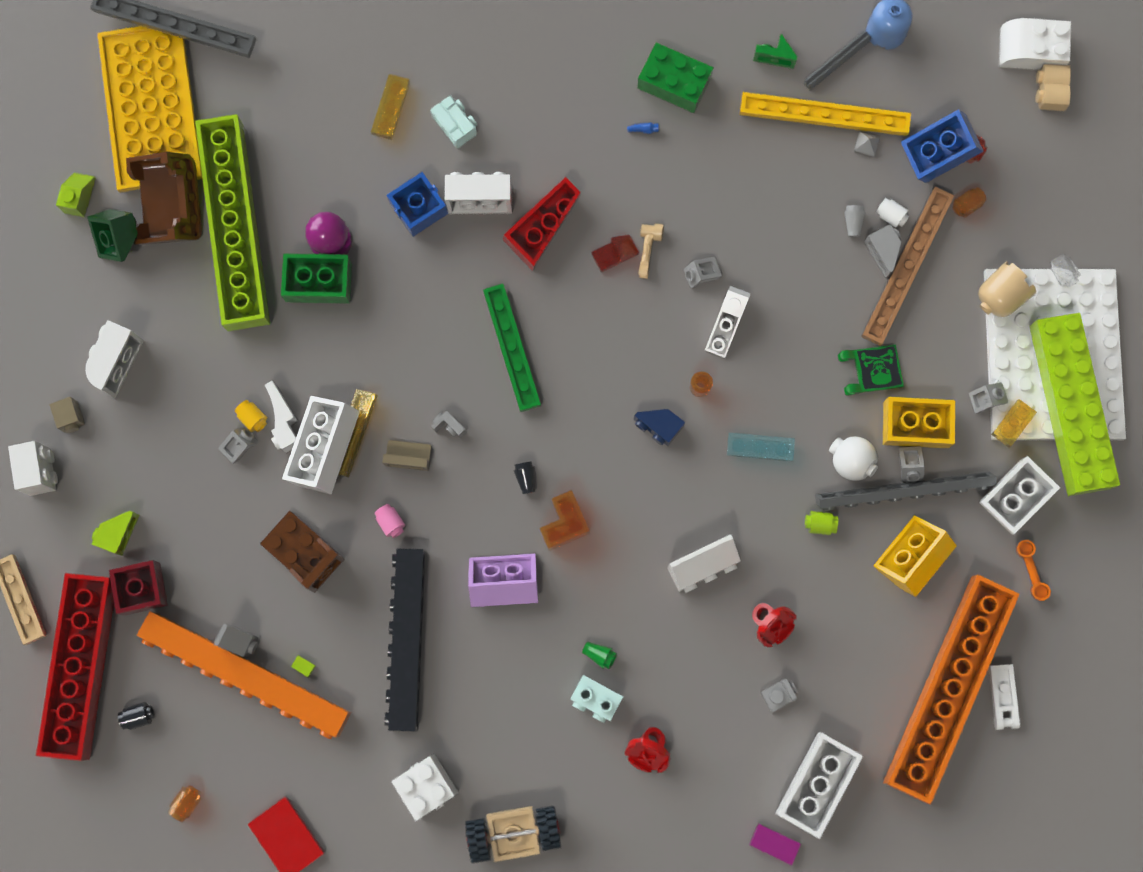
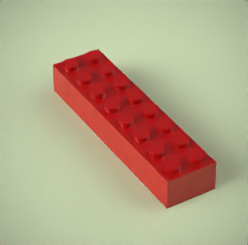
(76, 668)

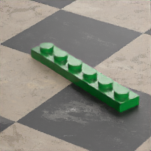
(511, 348)

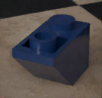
(660, 423)

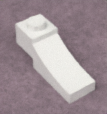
(283, 433)

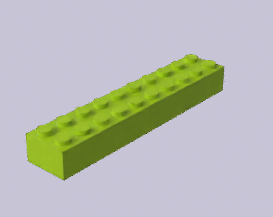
(232, 223)

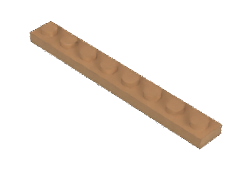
(907, 266)

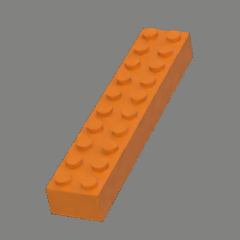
(951, 689)

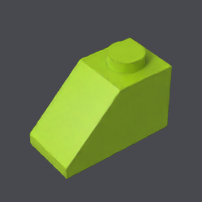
(75, 194)
(115, 532)

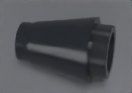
(525, 476)

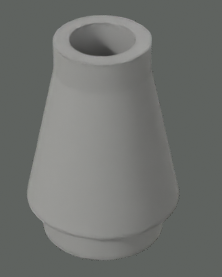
(854, 219)

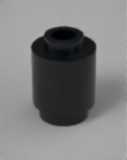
(136, 716)

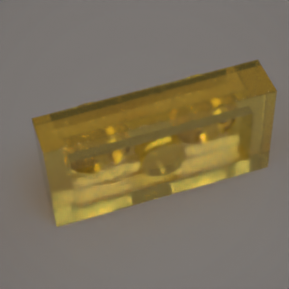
(1014, 423)

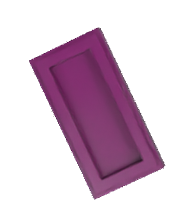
(775, 844)

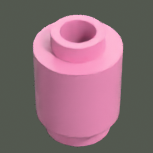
(389, 521)

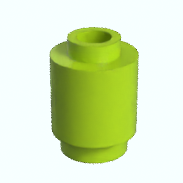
(821, 523)

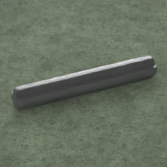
(837, 60)

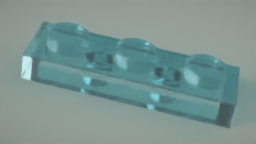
(760, 447)

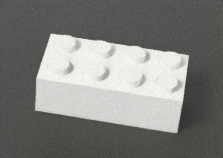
(321, 444)
(819, 785)

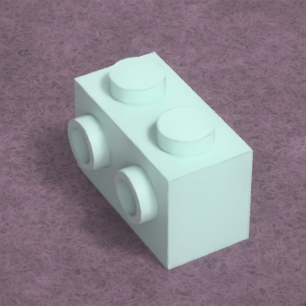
(596, 698)

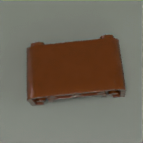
(167, 197)

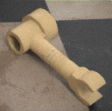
(651, 234)

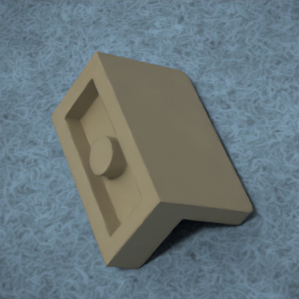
(407, 455)

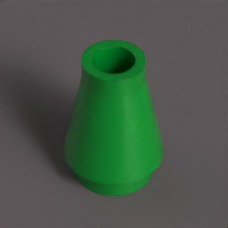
(600, 654)

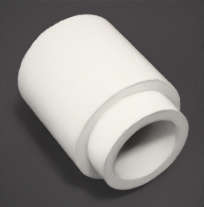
(893, 213)

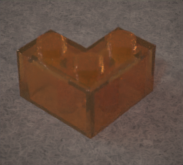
(570, 523)

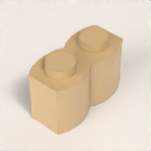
(1054, 87)

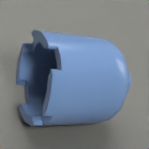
(889, 23)

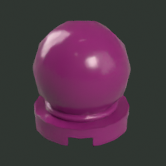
(328, 234)

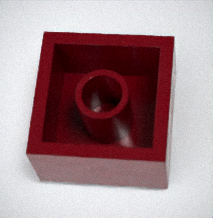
(138, 587)

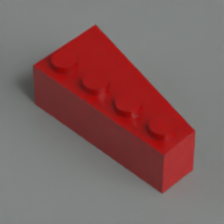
(539, 226)

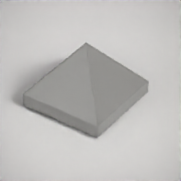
(866, 144)

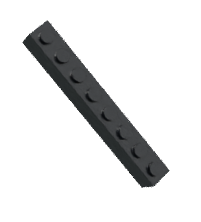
(406, 640)

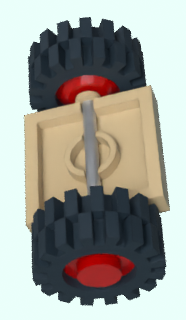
(512, 834)

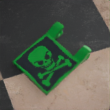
(875, 367)

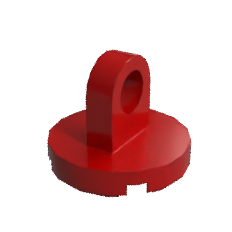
(775, 626)
(648, 754)

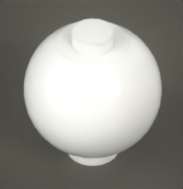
(854, 458)

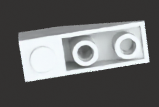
(727, 321)

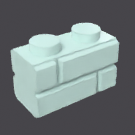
(454, 121)

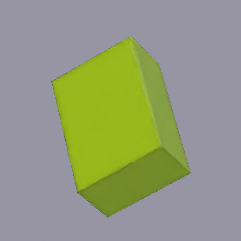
(303, 666)

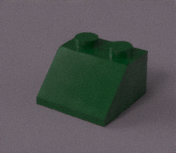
(113, 233)

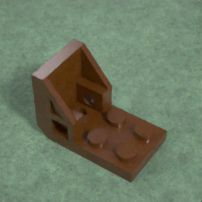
(302, 552)

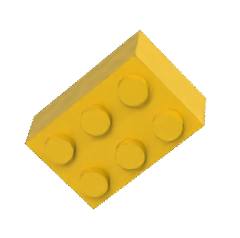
(919, 422)

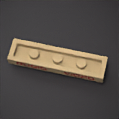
(20, 601)

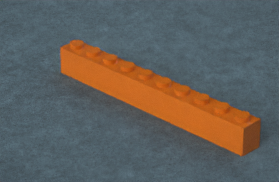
(244, 674)

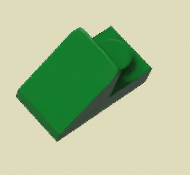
(780, 56)

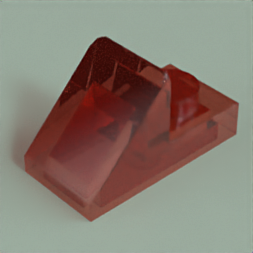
(617, 251)

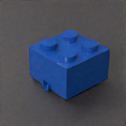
(417, 204)

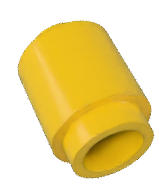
(251, 416)

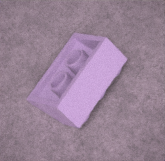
(503, 580)

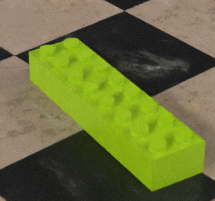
(1074, 404)

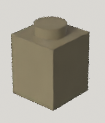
(67, 415)

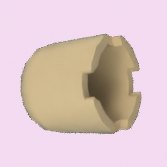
(1005, 291)

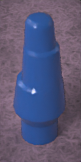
(647, 128)

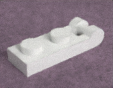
(1004, 696)

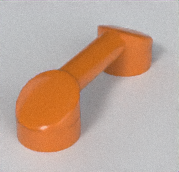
(1025, 550)

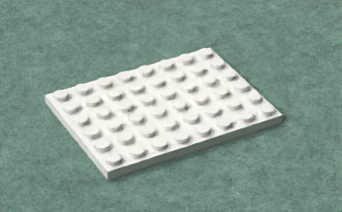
(1014, 358)

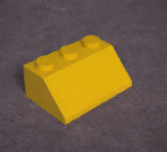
(915, 555)

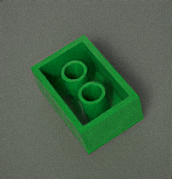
(675, 77)
(316, 278)

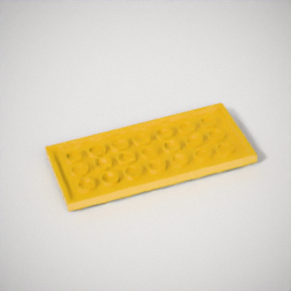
(146, 97)

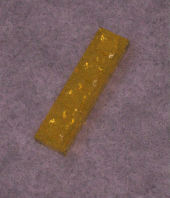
(363, 402)

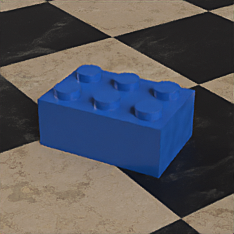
(942, 146)

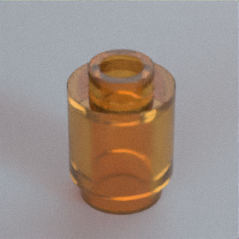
(969, 202)
(703, 378)
(184, 803)

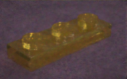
(390, 106)

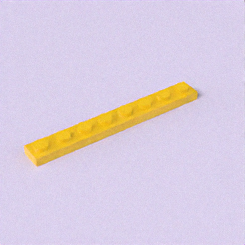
(825, 114)

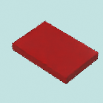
(286, 837)

